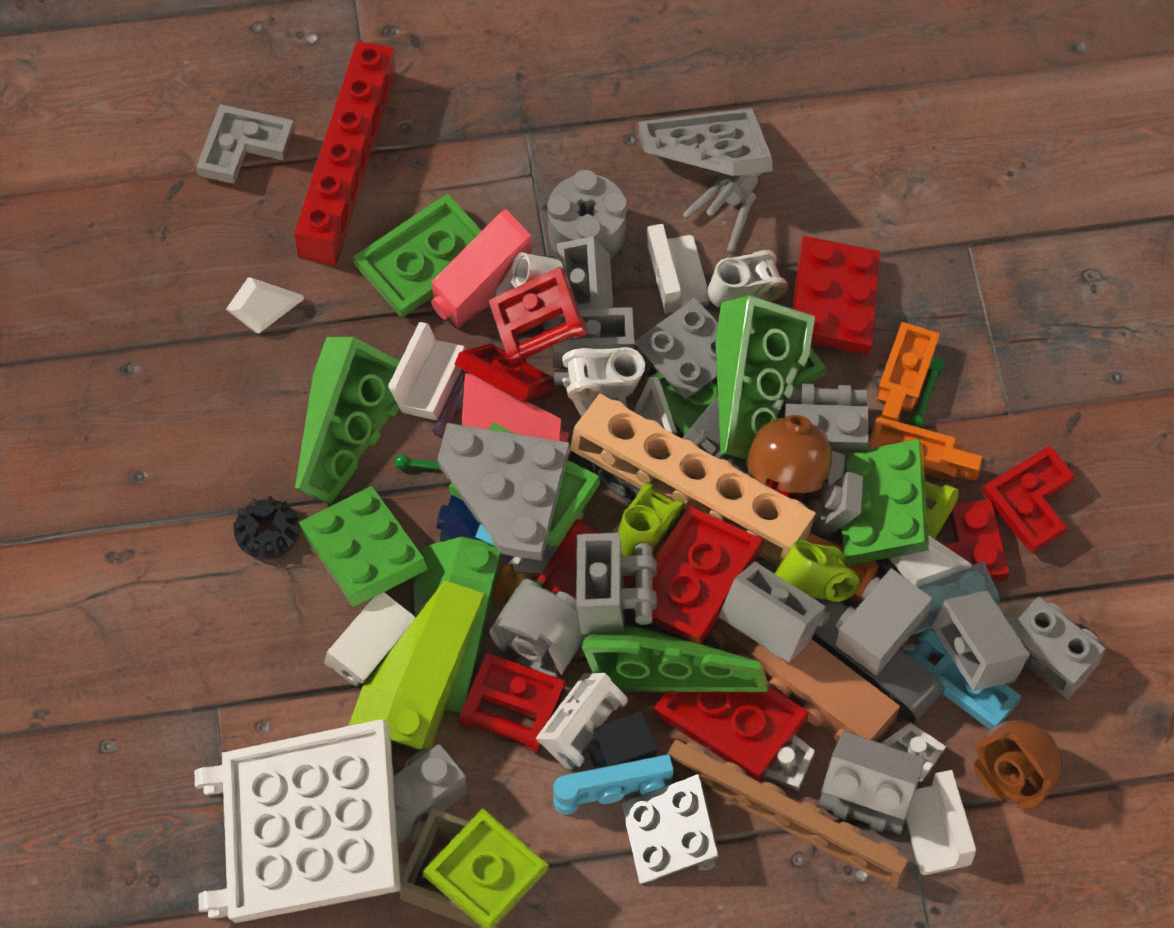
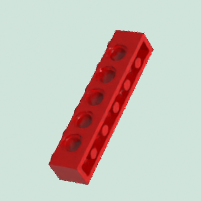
(345, 153)

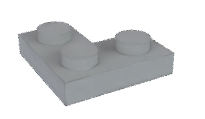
(240, 132)
(837, 499)

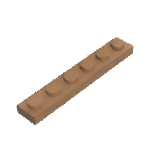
(800, 820)

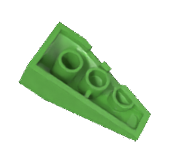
(756, 362)
(344, 414)
(471, 565)
(662, 663)

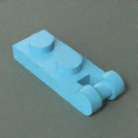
(987, 705)
(611, 783)

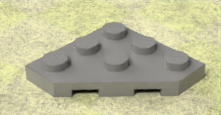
(715, 141)
(506, 483)

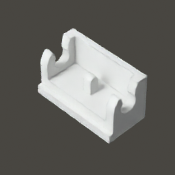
(368, 639)
(581, 711)

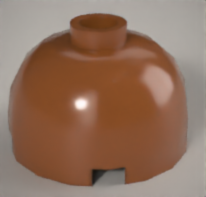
(791, 453)
(1018, 762)

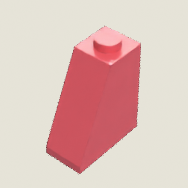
(479, 269)
(488, 405)

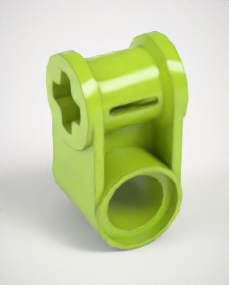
(648, 519)
(818, 571)

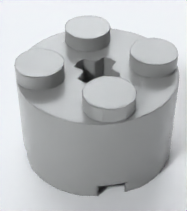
(586, 208)
(539, 628)

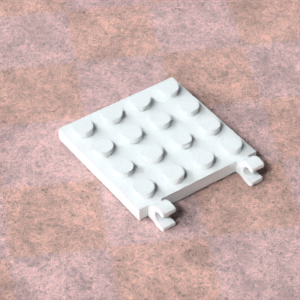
(305, 822)

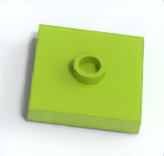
(485, 870)

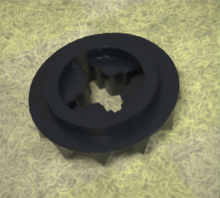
(268, 544)

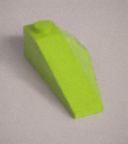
(421, 668)

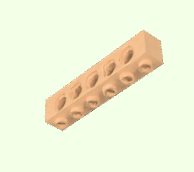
(632, 460)

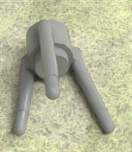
(733, 191)

